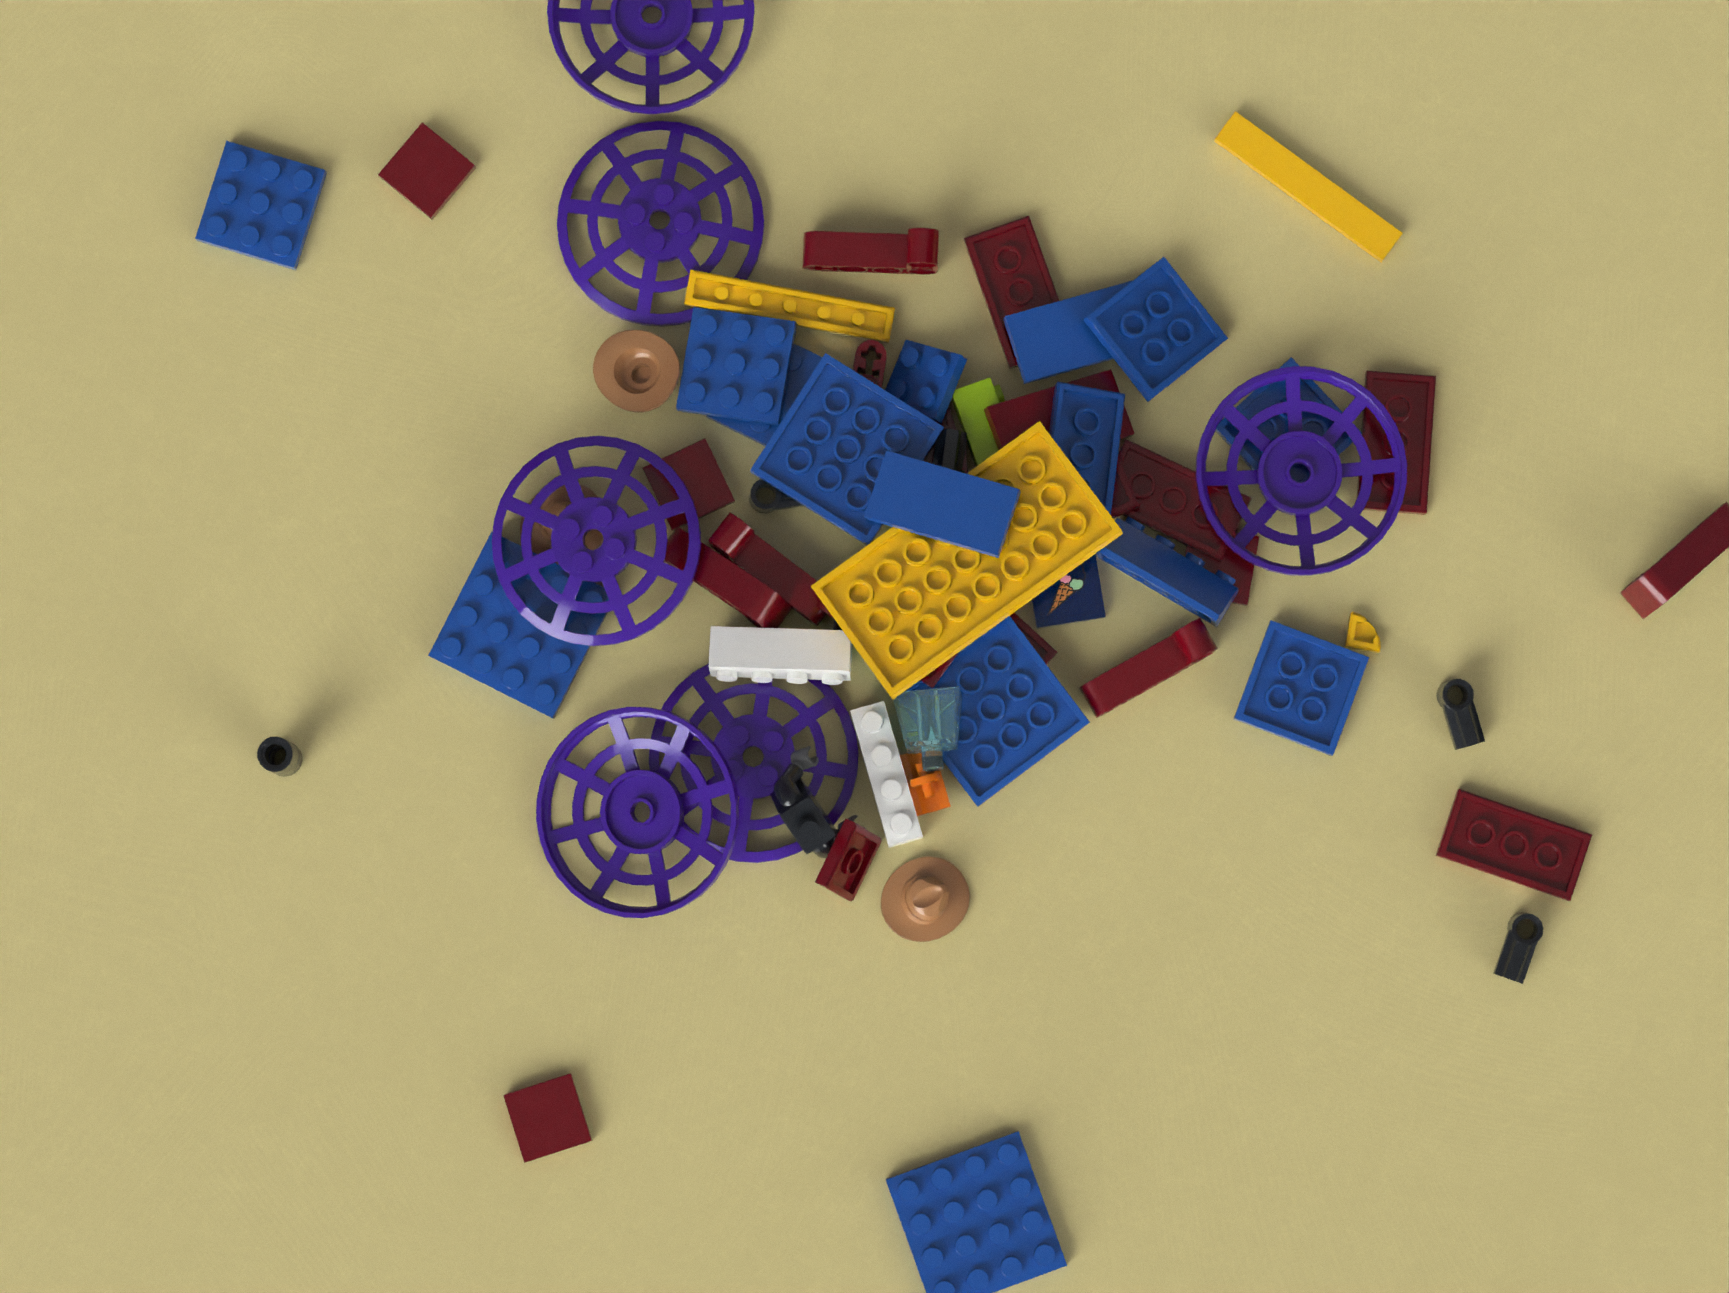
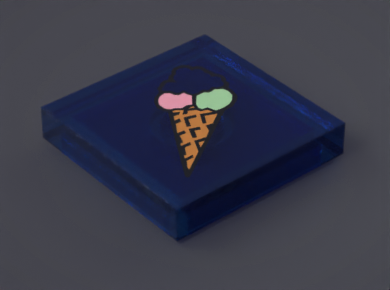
(1072, 598)

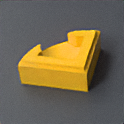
(1361, 634)

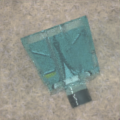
(930, 723)

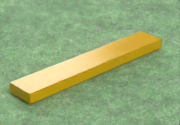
(1308, 186)
(778, 302)

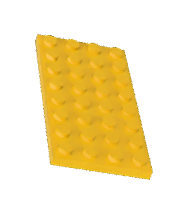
(923, 600)

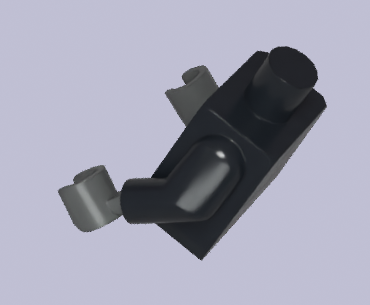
(801, 809)

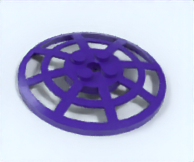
(651, 42)
(635, 213)
(1313, 452)
(617, 547)
(774, 742)
(619, 816)

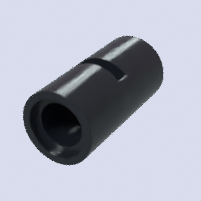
(268, 750)

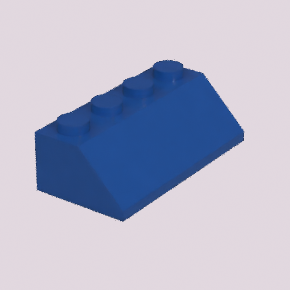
(1170, 573)

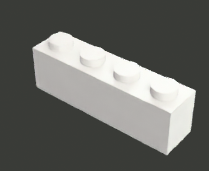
(780, 654)
(886, 774)

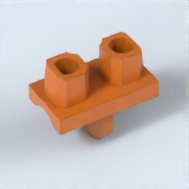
(925, 786)

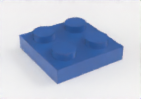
(926, 378)

